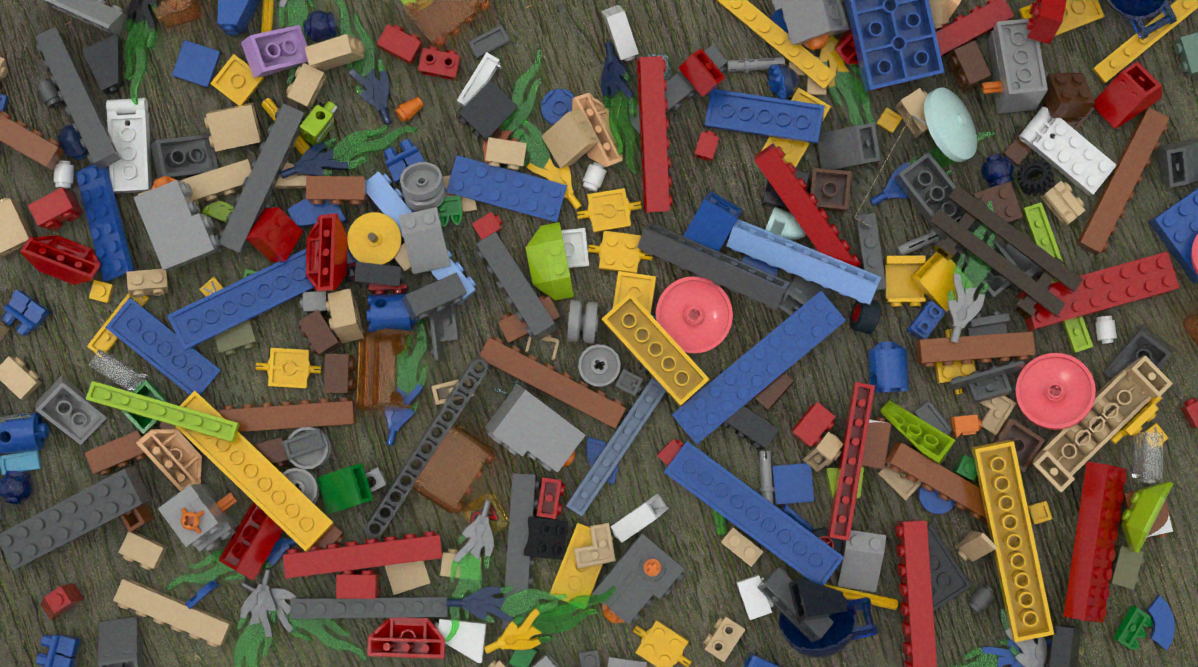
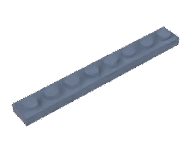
(616, 447)

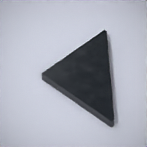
(946, 575)

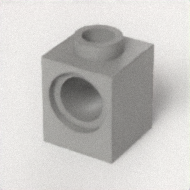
(314, 300)
(380, 479)

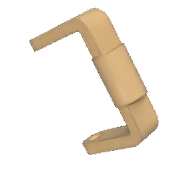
(548, 338)

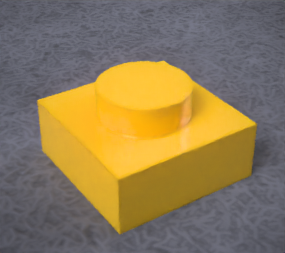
(101, 291)

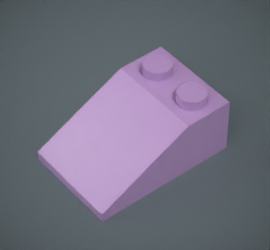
(275, 50)

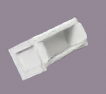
(483, 72)

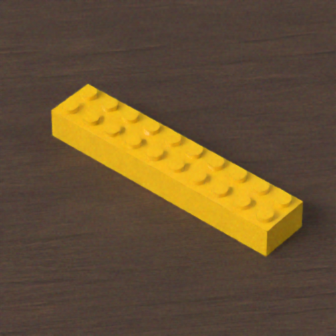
(1013, 535)

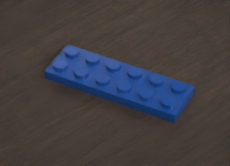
(764, 116)
(506, 189)
(104, 222)
(162, 348)

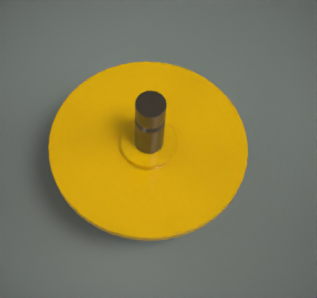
(374, 238)

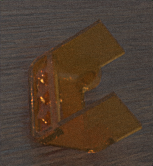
(378, 370)

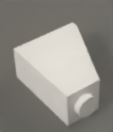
(620, 32)
(639, 518)
(468, 638)

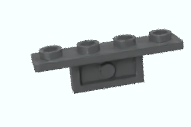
(443, 328)
(989, 383)

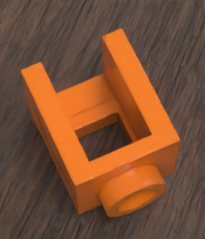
(965, 425)

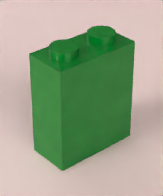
(344, 488)

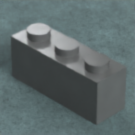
(434, 297)

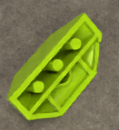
(549, 262)
(1143, 513)

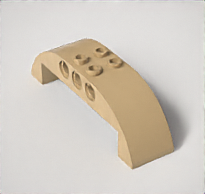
(1110, 412)

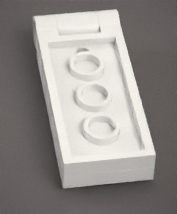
(132, 142)
(1067, 151)

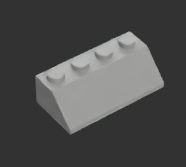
(93, 13)

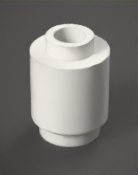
(63, 174)
(594, 176)
(1105, 329)

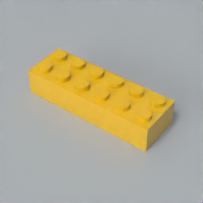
(655, 349)

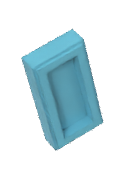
(20, 461)

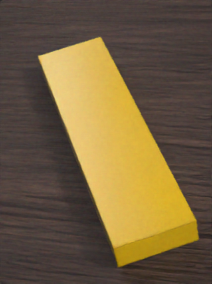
(104, 338)

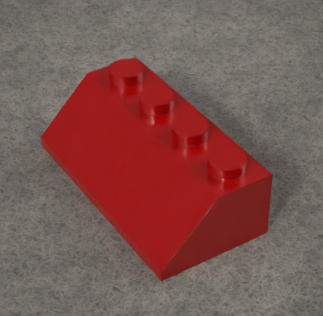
(251, 542)

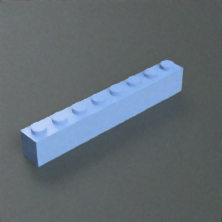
(392, 205)
(803, 261)

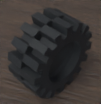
(1037, 186)

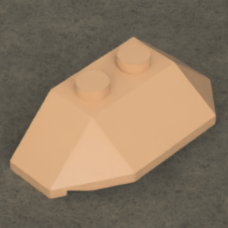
(597, 115)
(173, 456)

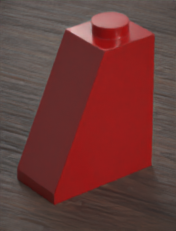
(61, 600)

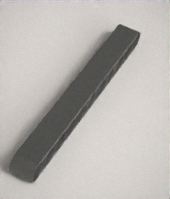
(422, 455)

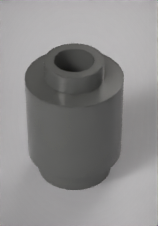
(48, 93)
(981, 598)

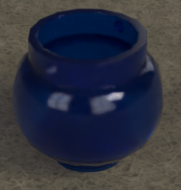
(320, 26)
(997, 170)
(16, 487)

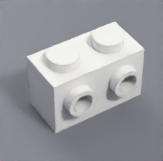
(754, 600)

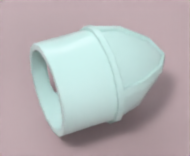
(784, 225)

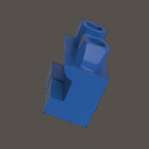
(396, 162)
(25, 310)
(927, 320)
(61, 650)

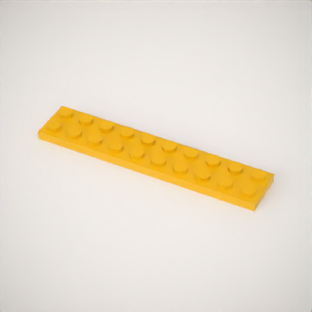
(260, 480)

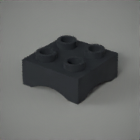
(546, 538)

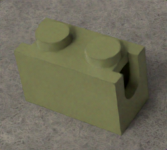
(238, 337)
(1126, 567)

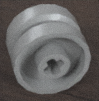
(422, 186)
(583, 322)
(599, 354)
(313, 459)
(306, 480)

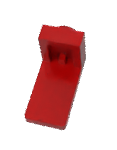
(378, 290)

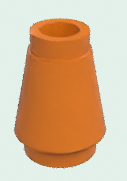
(408, 109)

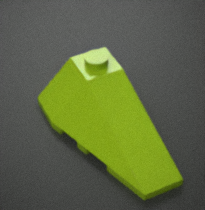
(919, 433)

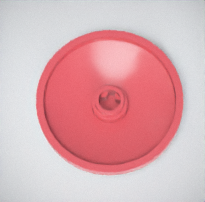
(695, 314)
(1055, 391)

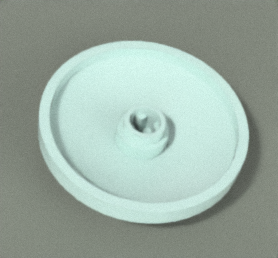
(950, 124)

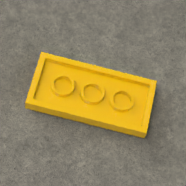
(1076, 14)
(795, 149)
(570, 578)

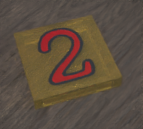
(496, 515)

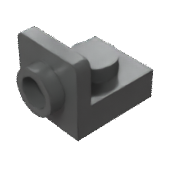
(628, 382)
(589, 658)

